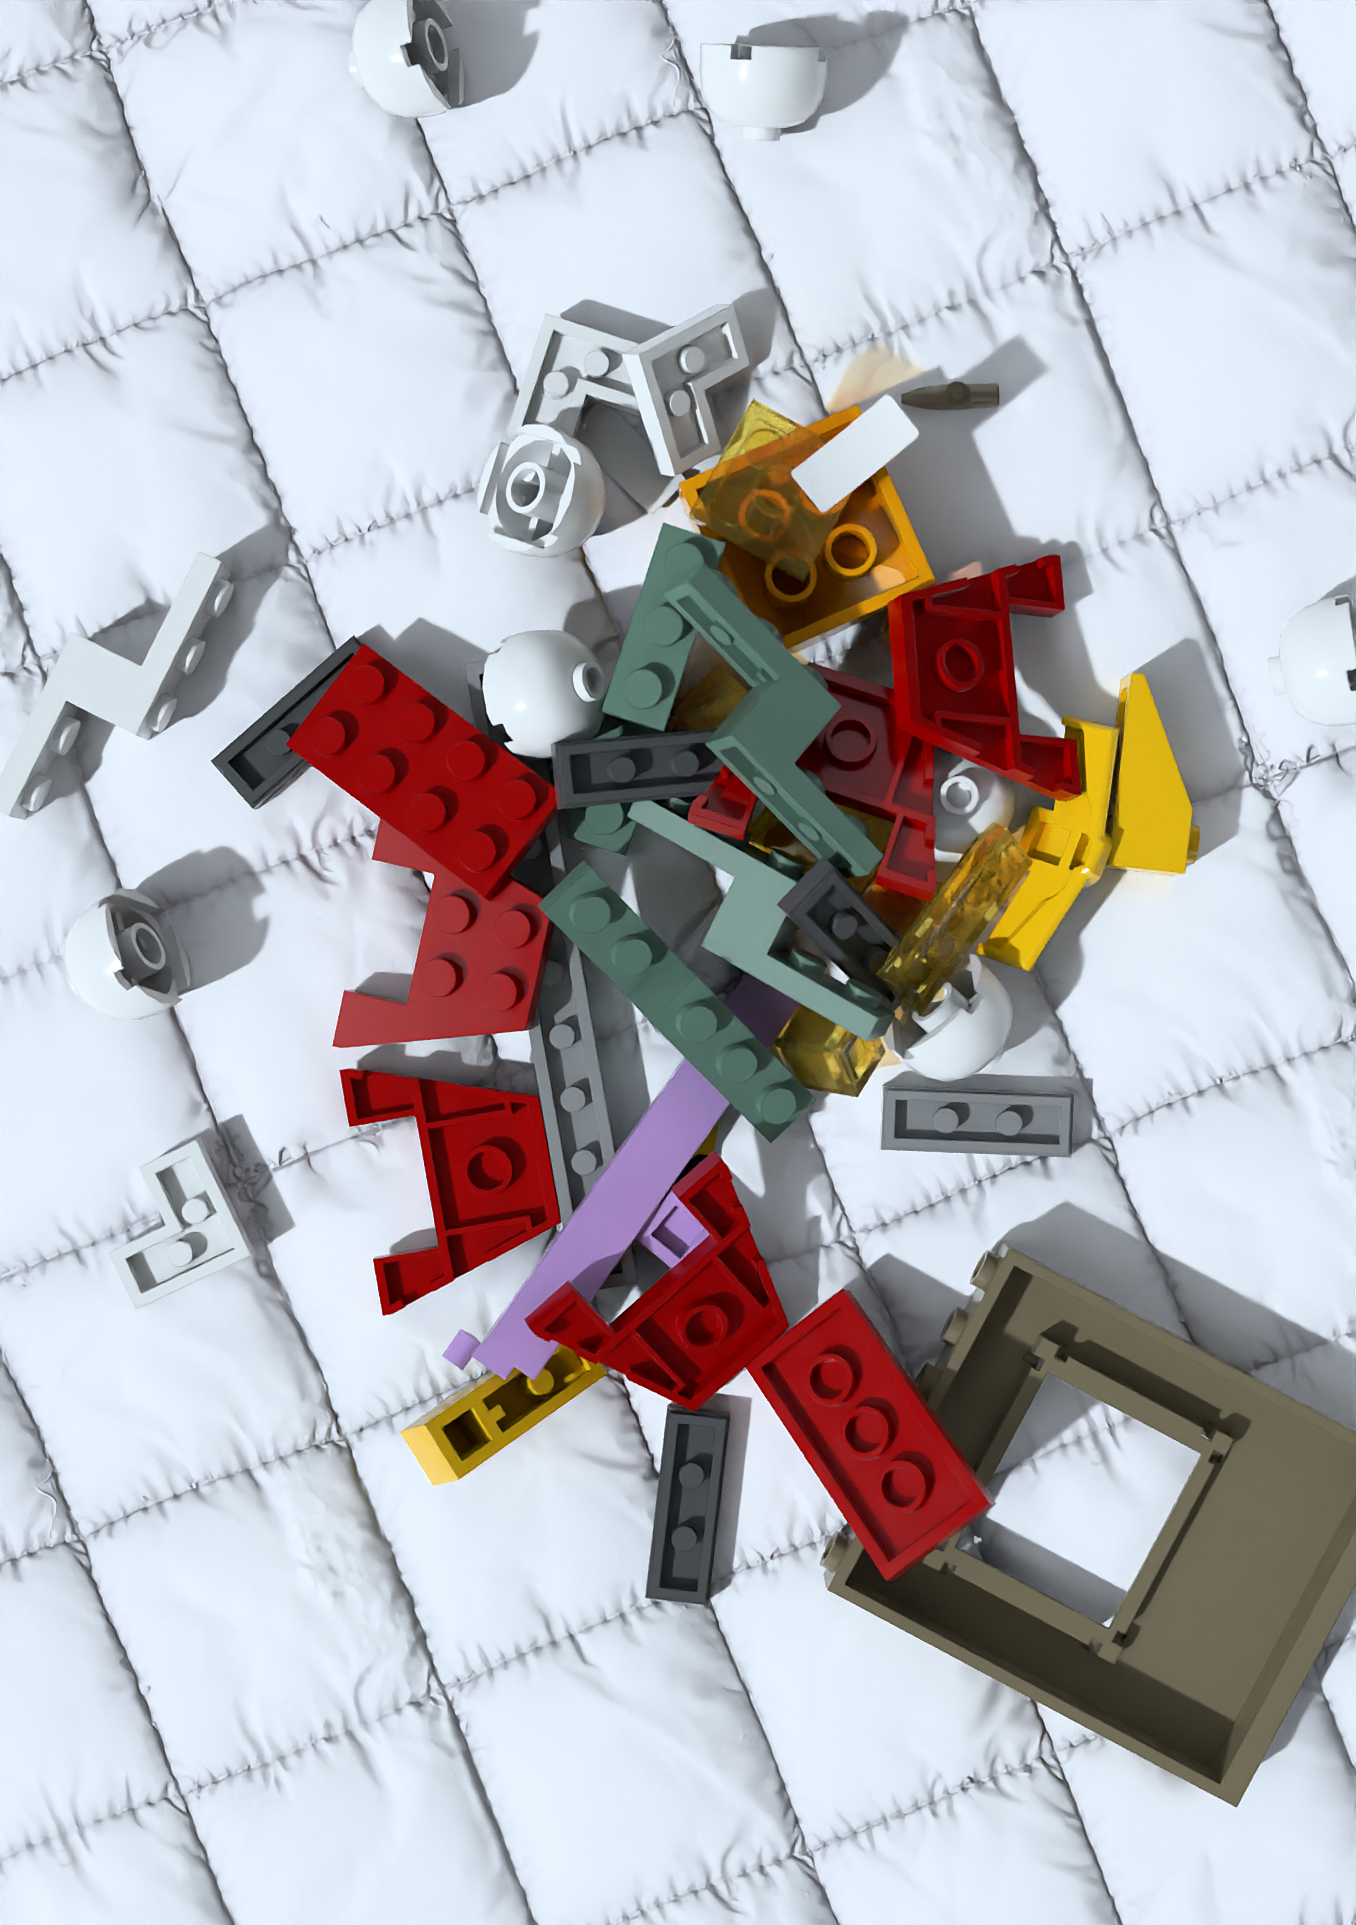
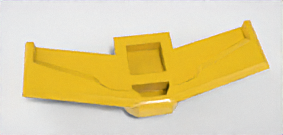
(1066, 852)

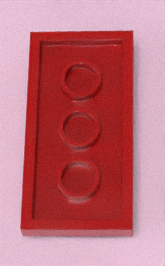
(426, 771)
(869, 1435)

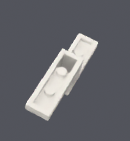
(113, 687)

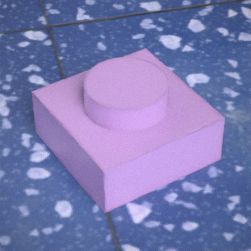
(671, 1231)

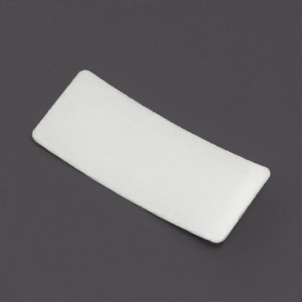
(855, 453)
(626, 457)

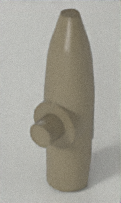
(953, 396)

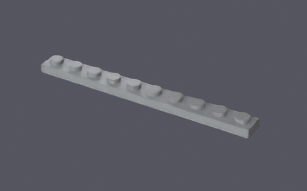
(562, 1026)

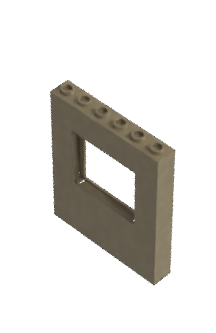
(1234, 1581)

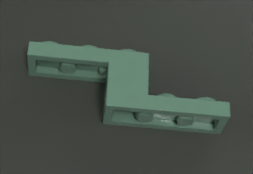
(647, 673)
(773, 720)
(755, 931)
(676, 1001)

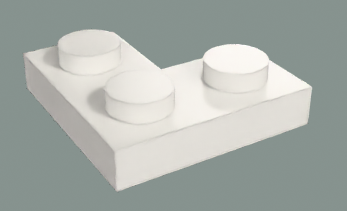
(566, 370)
(671, 382)
(199, 1228)

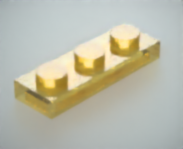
(954, 918)

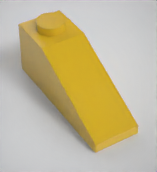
(1148, 800)
(493, 1414)

